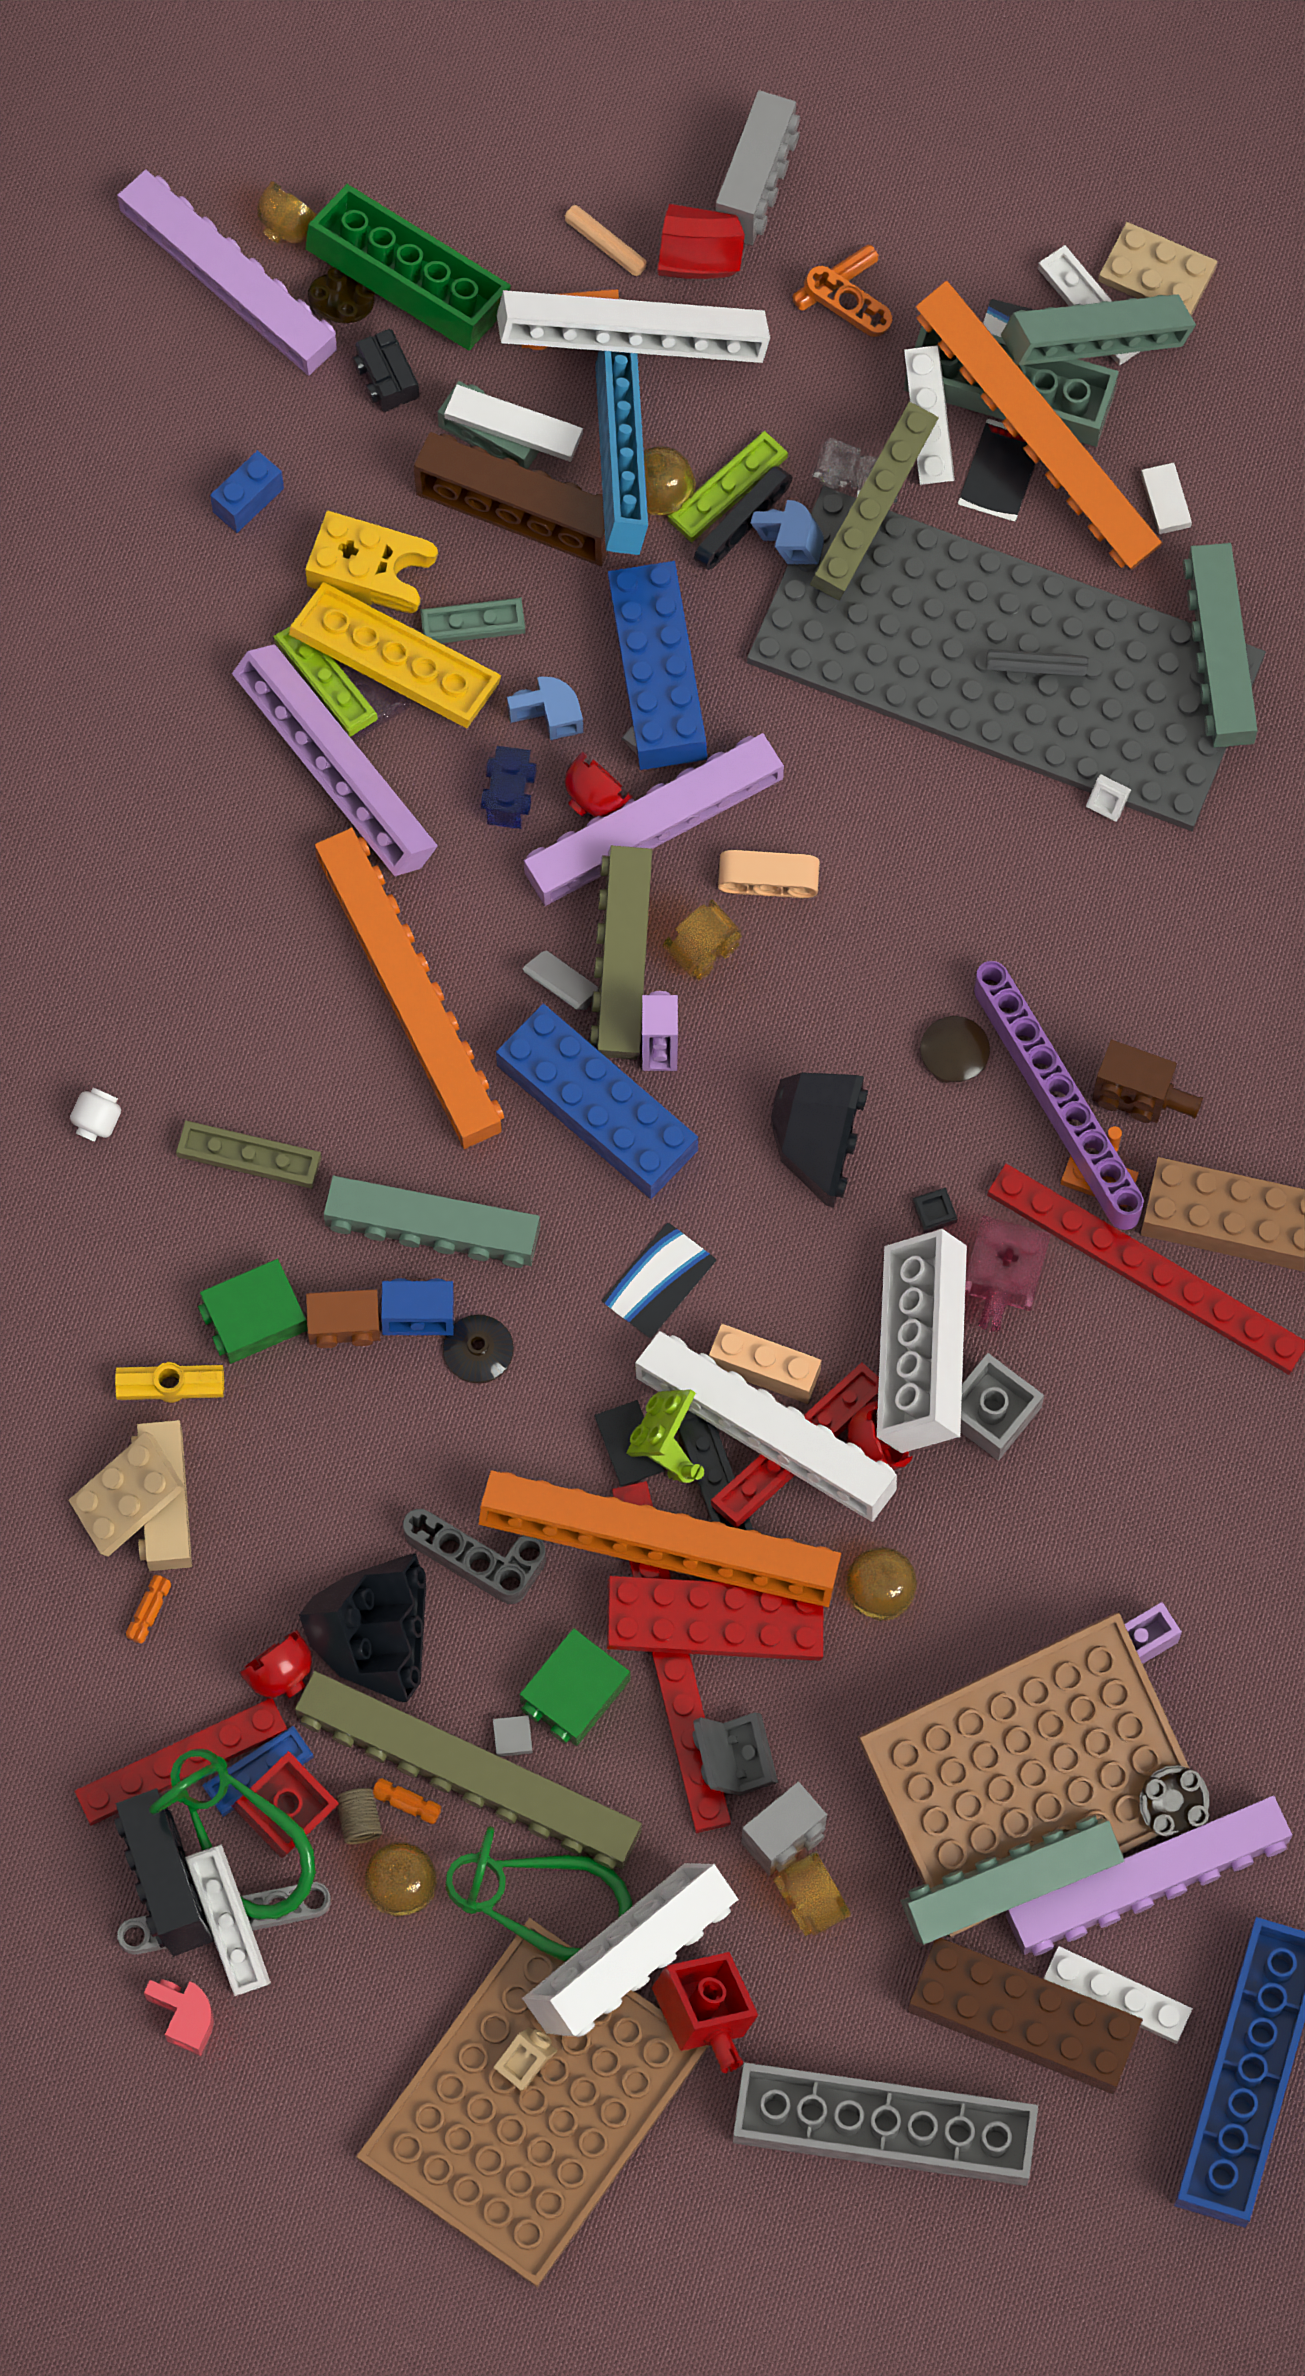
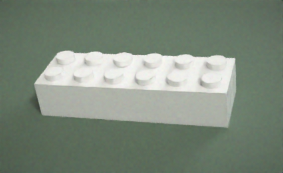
(921, 1341)
(631, 1950)

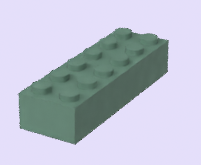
(1073, 388)

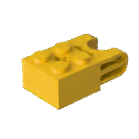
(373, 564)

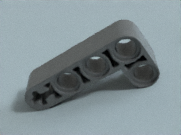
(470, 1550)

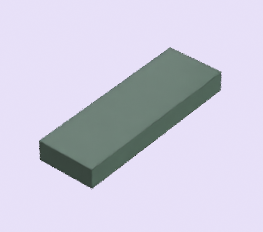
(474, 620)

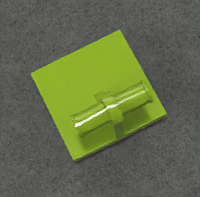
(657, 1433)

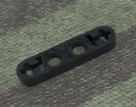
(738, 521)

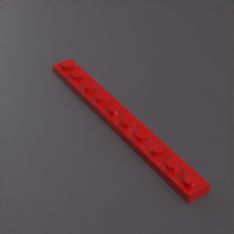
(1147, 1269)
(680, 1701)

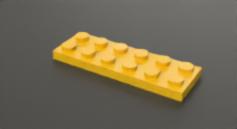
(395, 655)

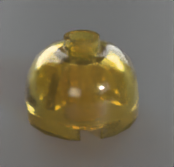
(283, 215)
(667, 480)
(881, 1583)
(400, 1879)

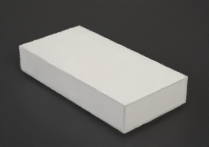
(1166, 498)

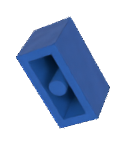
(247, 491)
(417, 1307)

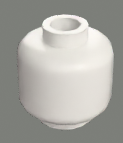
(95, 1114)

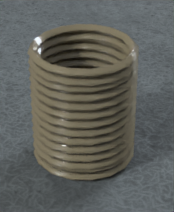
(358, 1816)

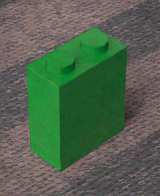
(252, 1311)
(574, 1688)

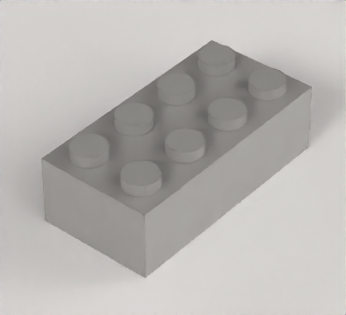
(759, 163)

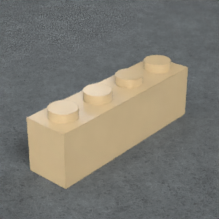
(168, 1532)

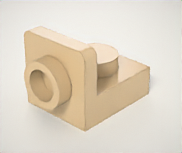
(525, 2057)

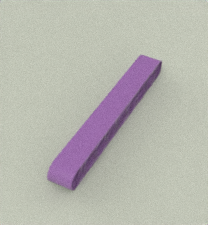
(1057, 1109)

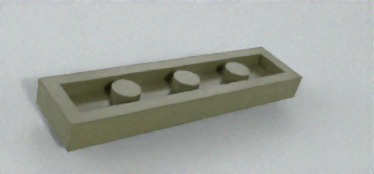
(248, 1154)

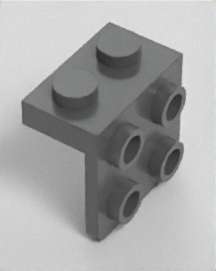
(735, 1754)

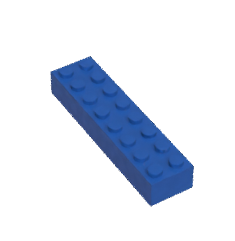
(1248, 2077)

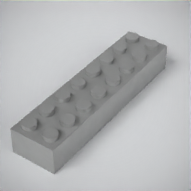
(885, 2124)

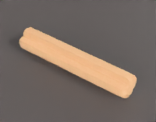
(605, 240)

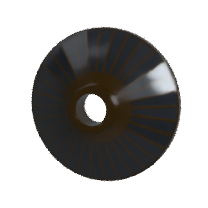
(482, 1364)

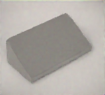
(561, 980)

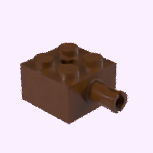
(1140, 1085)

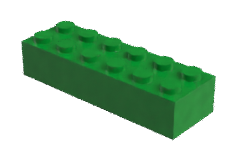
(406, 266)

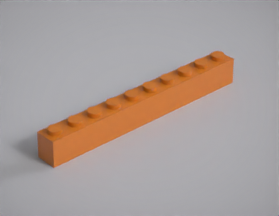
(1039, 425)
(409, 989)
(659, 1538)

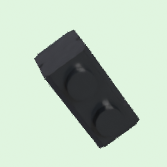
(386, 370)

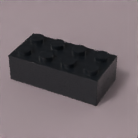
(162, 1874)

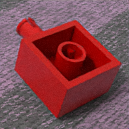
(706, 2006)

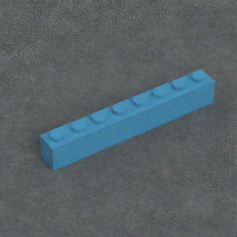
(621, 451)

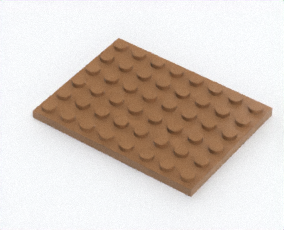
(1026, 1753)
(533, 2162)

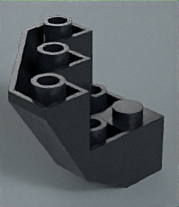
(815, 1128)
(372, 1626)

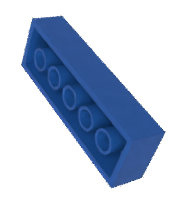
(657, 665)
(597, 1101)

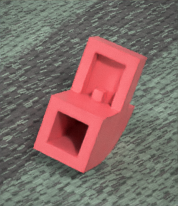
(192, 2017)

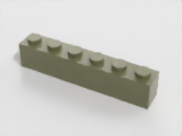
(874, 501)
(623, 951)

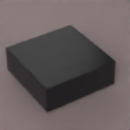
(934, 1210)

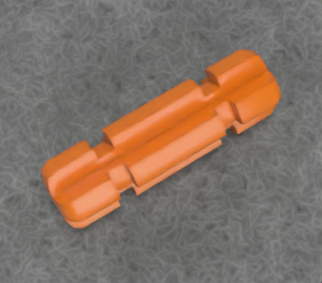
(148, 1609)
(406, 1801)

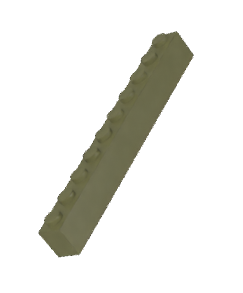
(468, 1771)

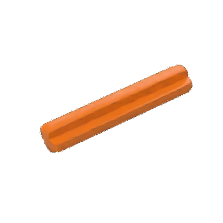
(847, 269)

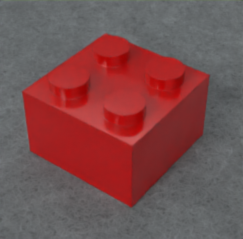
(294, 1792)

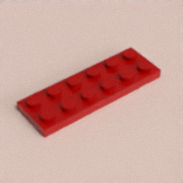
(710, 1620)

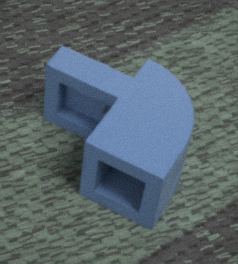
(794, 530)
(552, 700)

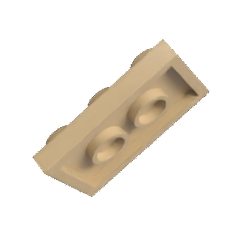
(1154, 266)
(126, 1494)

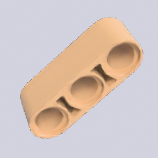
(768, 874)

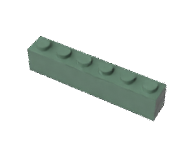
(1097, 329)
(1221, 645)
(431, 1221)
(1011, 1880)

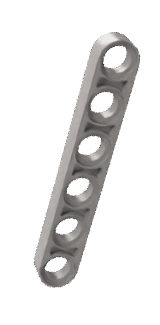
(262, 1898)

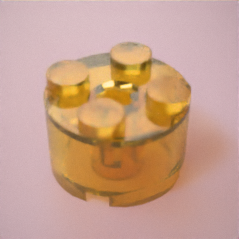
(703, 939)
(814, 1894)

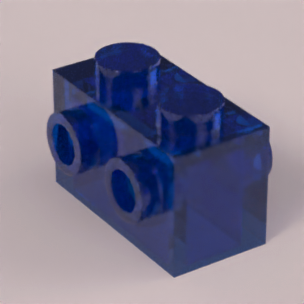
(508, 796)

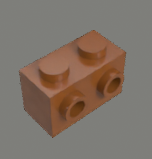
(343, 1318)

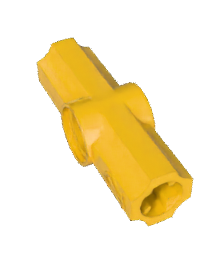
(145, 1382)

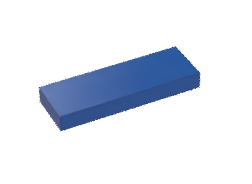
(257, 1764)

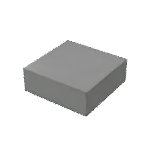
(512, 1736)

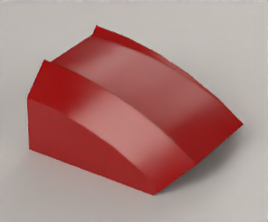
(700, 244)

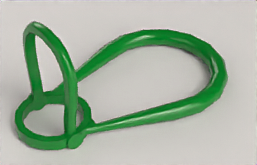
(283, 1820)
(568, 1862)

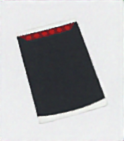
(998, 473)

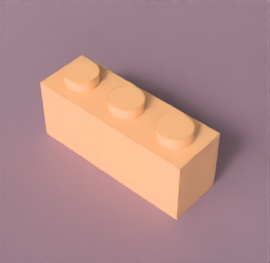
(766, 1363)

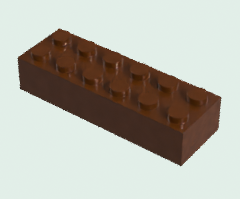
(511, 497)
(1025, 2015)

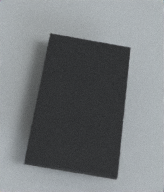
(616, 1429)

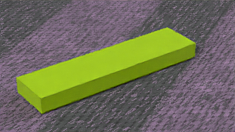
(727, 486)
(328, 683)

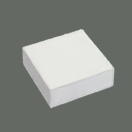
(1108, 798)

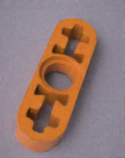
(833, 304)

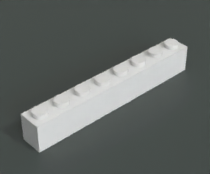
(632, 326)
(768, 1426)

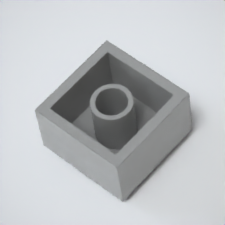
(996, 1406)
(784, 1829)

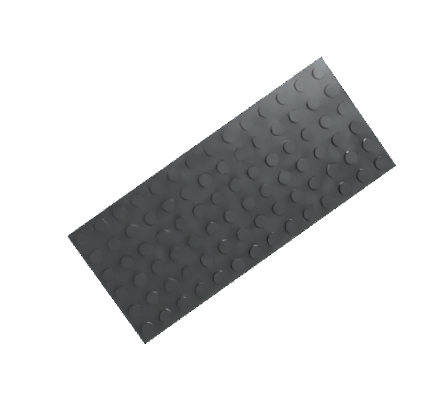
(917, 644)

